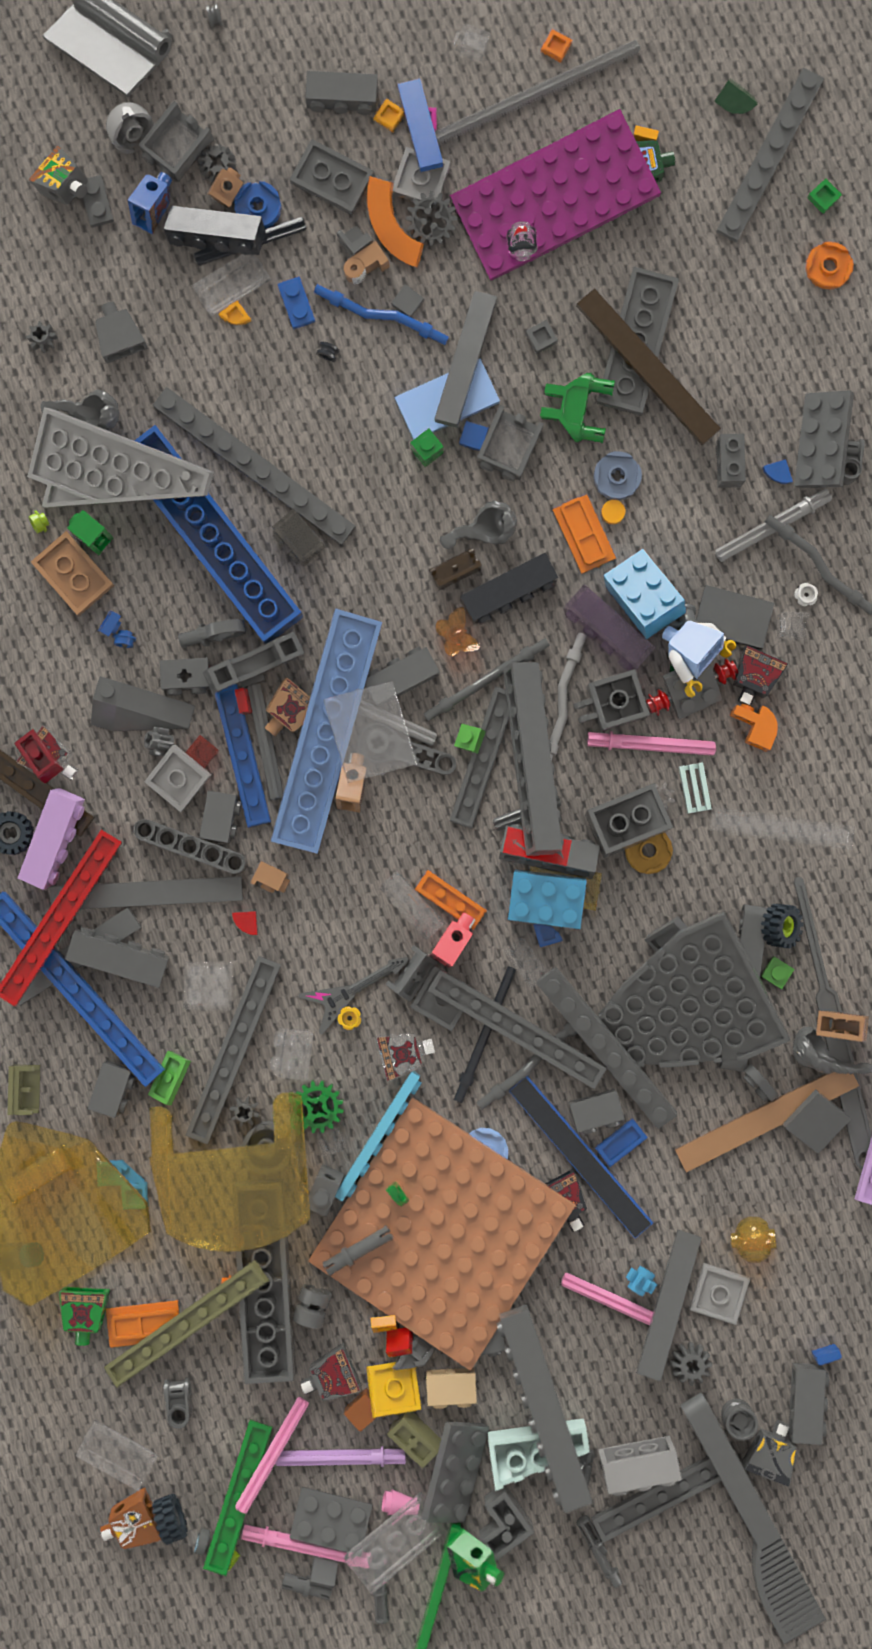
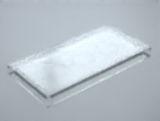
(393, 1544)

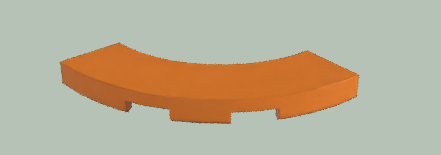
(385, 225)

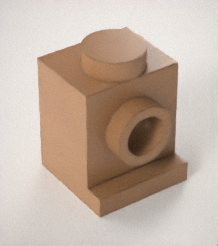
(217, 191)
(271, 878)

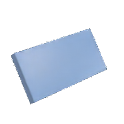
(421, 403)

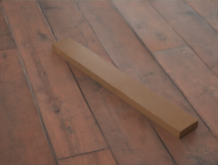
(760, 1120)

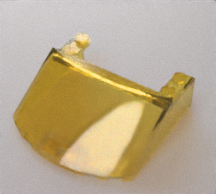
(233, 1194)

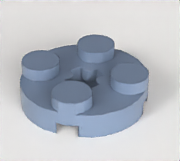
(607, 485)

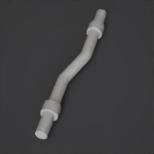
(573, 656)

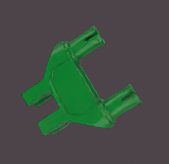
(574, 406)

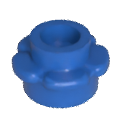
(124, 637)

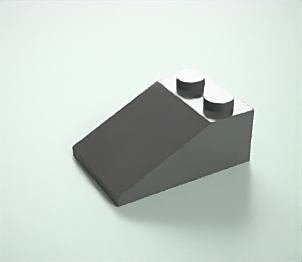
(628, 820)

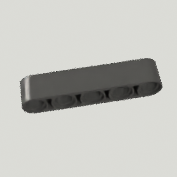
(179, 844)

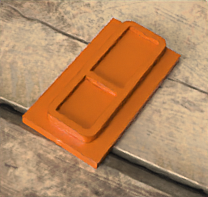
(584, 533)
(133, 1323)

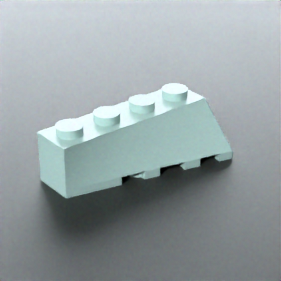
(517, 1455)

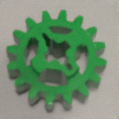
(328, 1113)

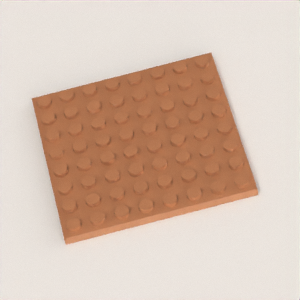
(457, 1244)

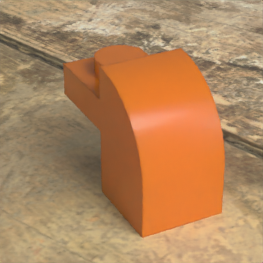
(763, 727)

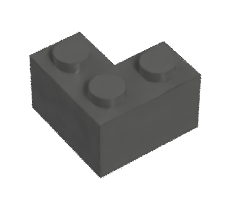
(510, 1522)

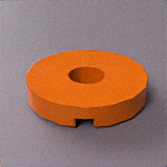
(822, 277)

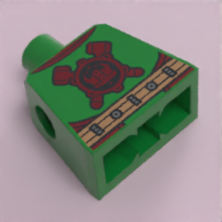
(83, 1311)

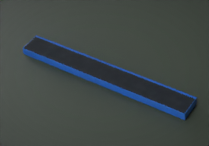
(581, 1157)

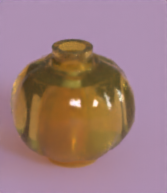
(753, 1239)

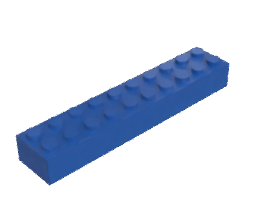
(227, 556)

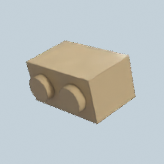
(451, 1387)

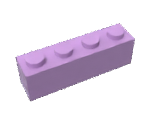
(51, 838)

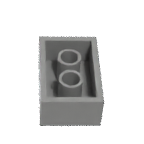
(639, 1465)

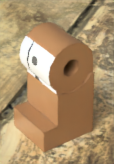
(365, 262)

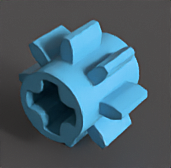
(641, 1280)

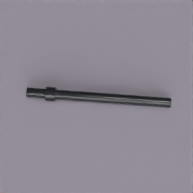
(467, 1077)

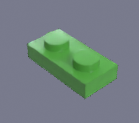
(168, 1082)

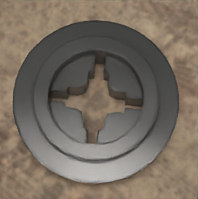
(215, 152)

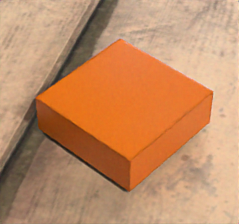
(556, 45)

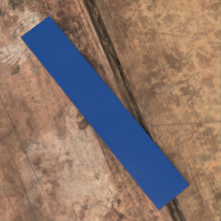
(243, 759)

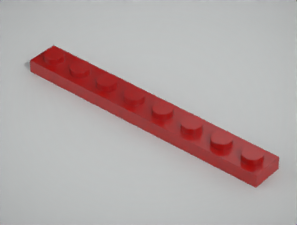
(58, 917)

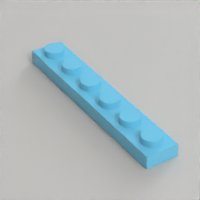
(373, 1145)

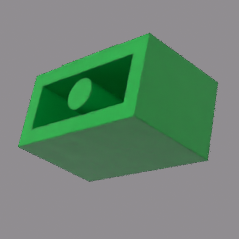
(89, 532)

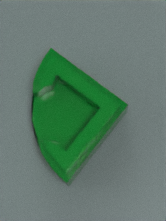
(397, 1194)

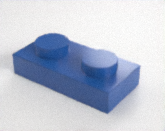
(296, 302)

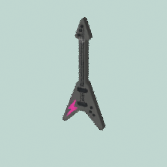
(337, 998)

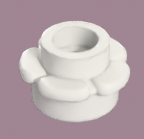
(812, 594)

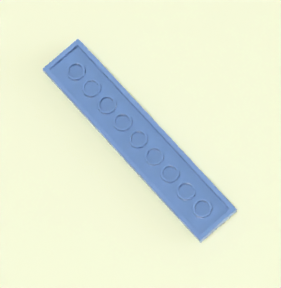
(316, 758)

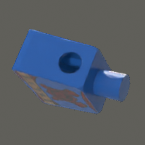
(153, 198)

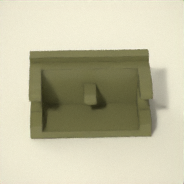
(23, 1089)
(415, 1438)

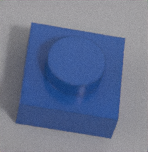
(110, 624)

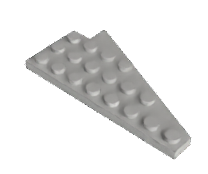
(98, 466)

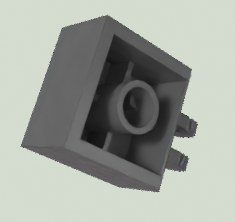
(609, 715)

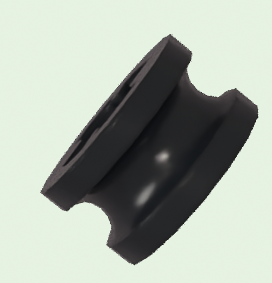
(327, 351)

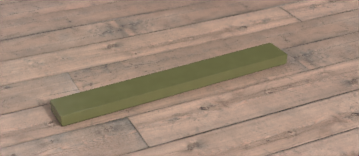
(186, 1323)

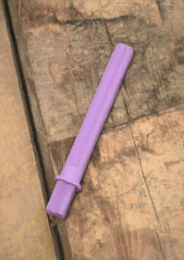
(341, 1457)

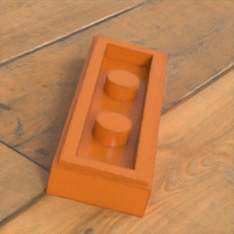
(449, 898)

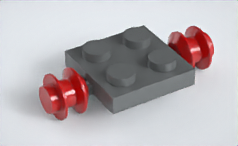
(687, 705)

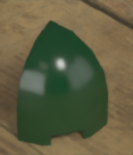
(735, 98)

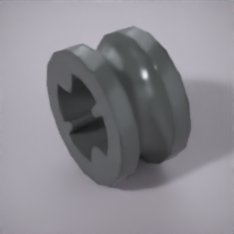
(214, 15)

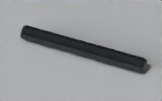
(272, 233)

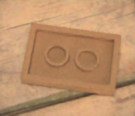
(72, 573)

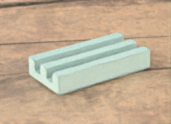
(691, 768)

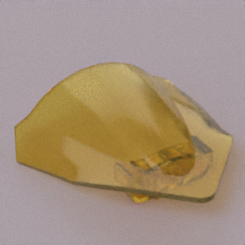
(60, 1211)

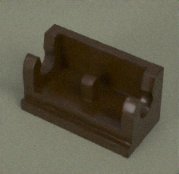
(455, 569)

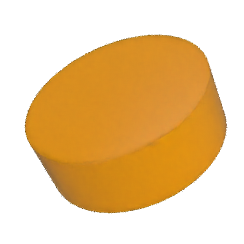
(613, 512)

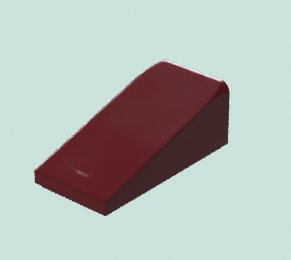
(38, 756)

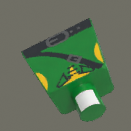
(473, 1561)

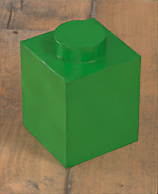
(427, 447)

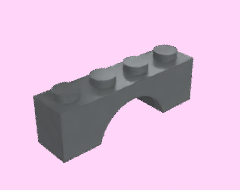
(253, 663)

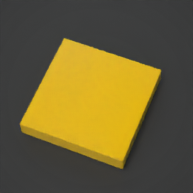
(392, 1390)

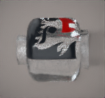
(522, 241)

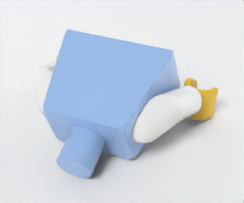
(694, 649)

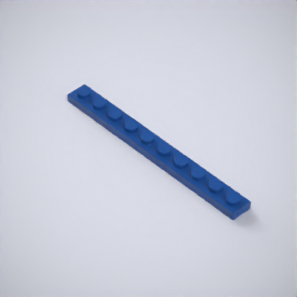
(83, 997)

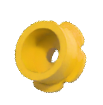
(349, 1024)

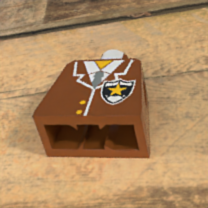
(132, 1521)

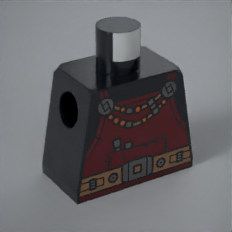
(757, 674)
(569, 1187)

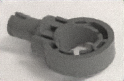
(213, 632)

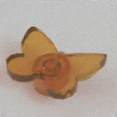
(455, 634)

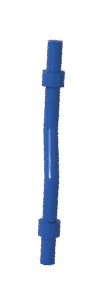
(338, 299)

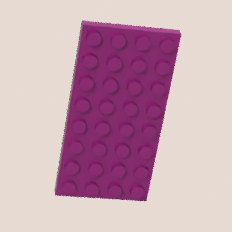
(558, 191)

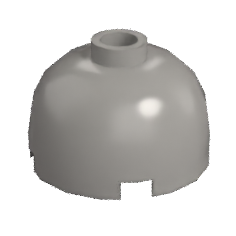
(129, 123)

